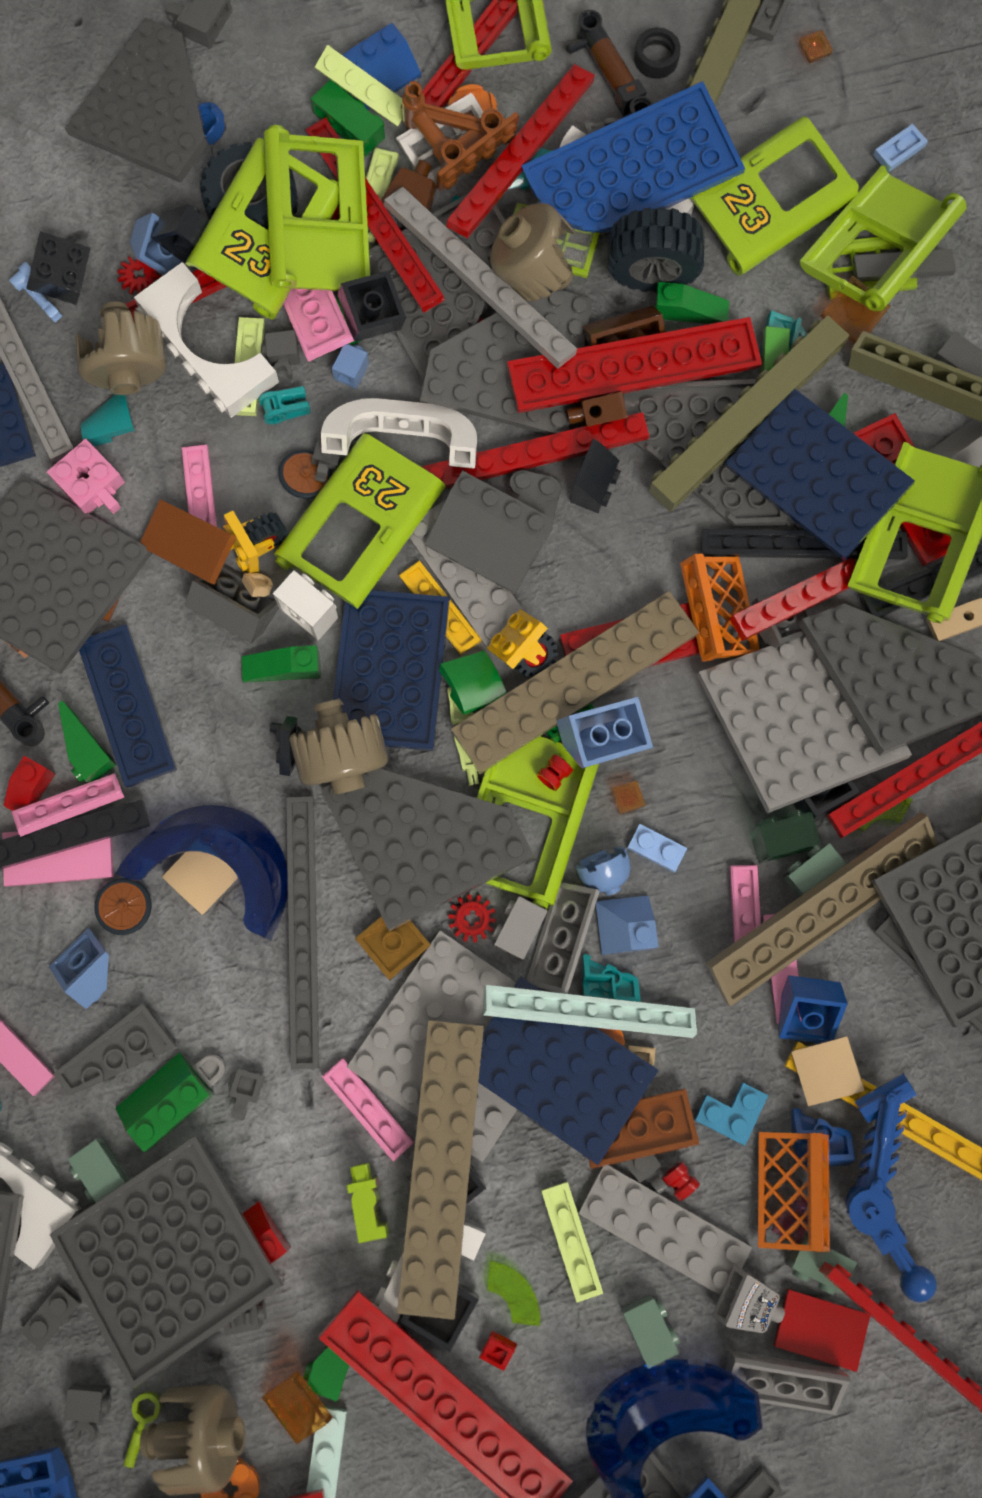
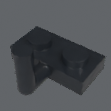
(284, 753)

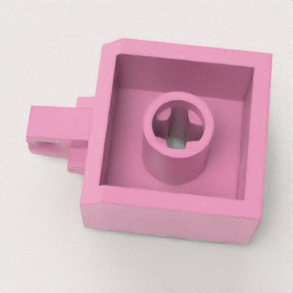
(94, 491)

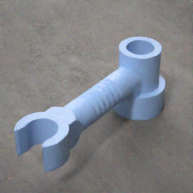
(20, 281)

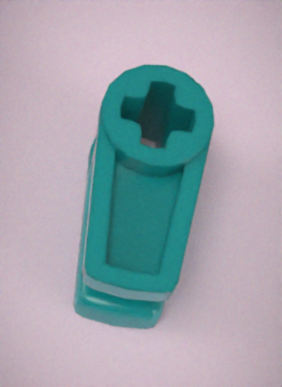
(279, 401)

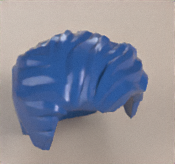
(213, 122)

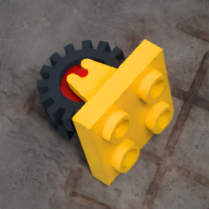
(254, 538)
(524, 644)

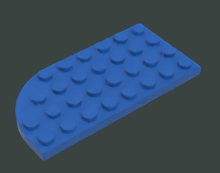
(638, 162)

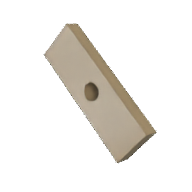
(957, 623)

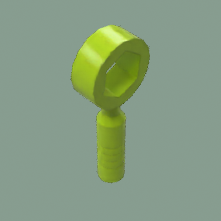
(134, 1445)

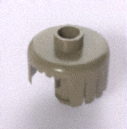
(528, 253)
(126, 352)
(338, 749)
(207, 1441)

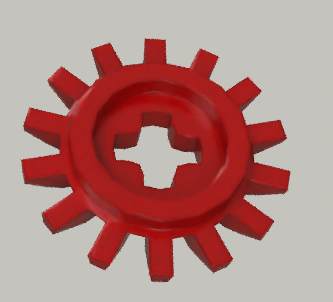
(139, 283)
(464, 910)

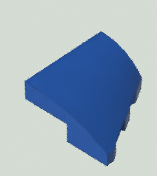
(840, 1140)

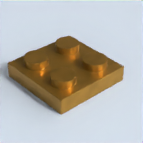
(394, 948)

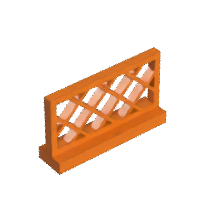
(705, 608)
(818, 1191)

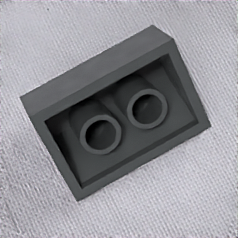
(232, 605)

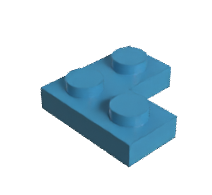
(733, 1121)

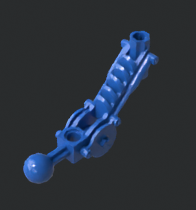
(870, 1200)

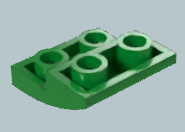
(473, 681)

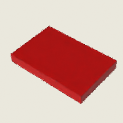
(822, 1330)

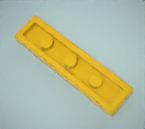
(459, 631)

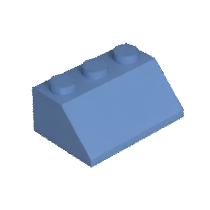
(605, 732)

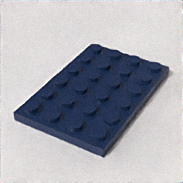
(819, 474)
(393, 663)
(564, 1078)

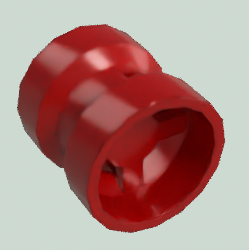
(554, 772)
(679, 1179)

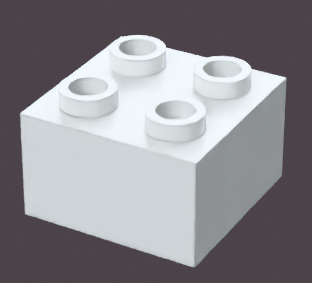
(306, 604)

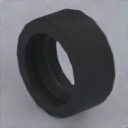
(661, 37)

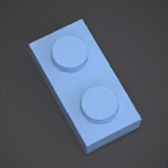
(900, 148)
(657, 848)

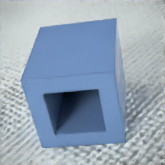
(350, 365)

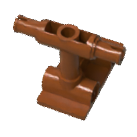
(462, 154)

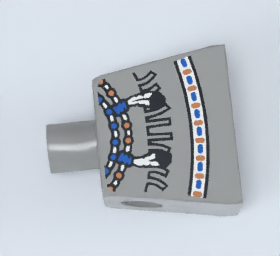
(747, 1303)

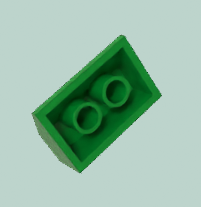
(163, 1103)

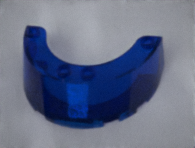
(235, 840)
(659, 1404)

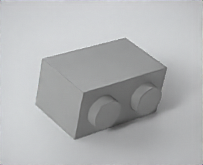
(520, 928)

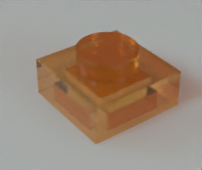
(815, 46)
(628, 797)

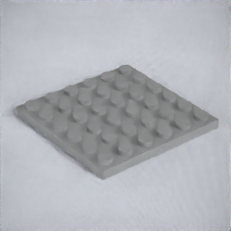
(790, 724)
(440, 988)

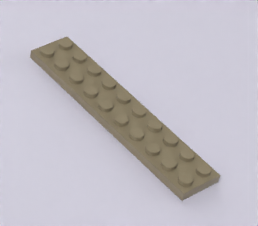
(574, 682)
(816, 913)
(440, 1170)

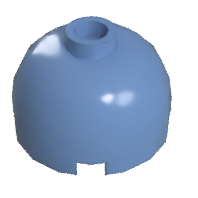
(605, 870)

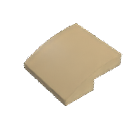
(200, 878)
(828, 1071)

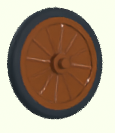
(299, 475)
(122, 906)

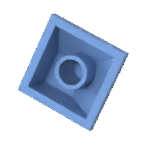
(147, 249)
(626, 925)
(83, 969)

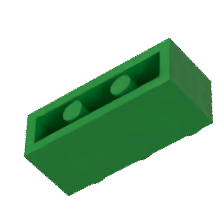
(348, 116)

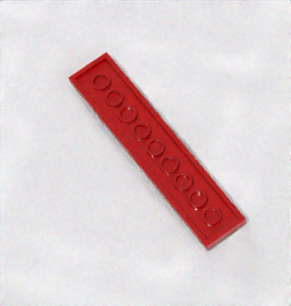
(635, 364)
(441, 1403)

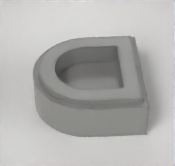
(210, 1069)

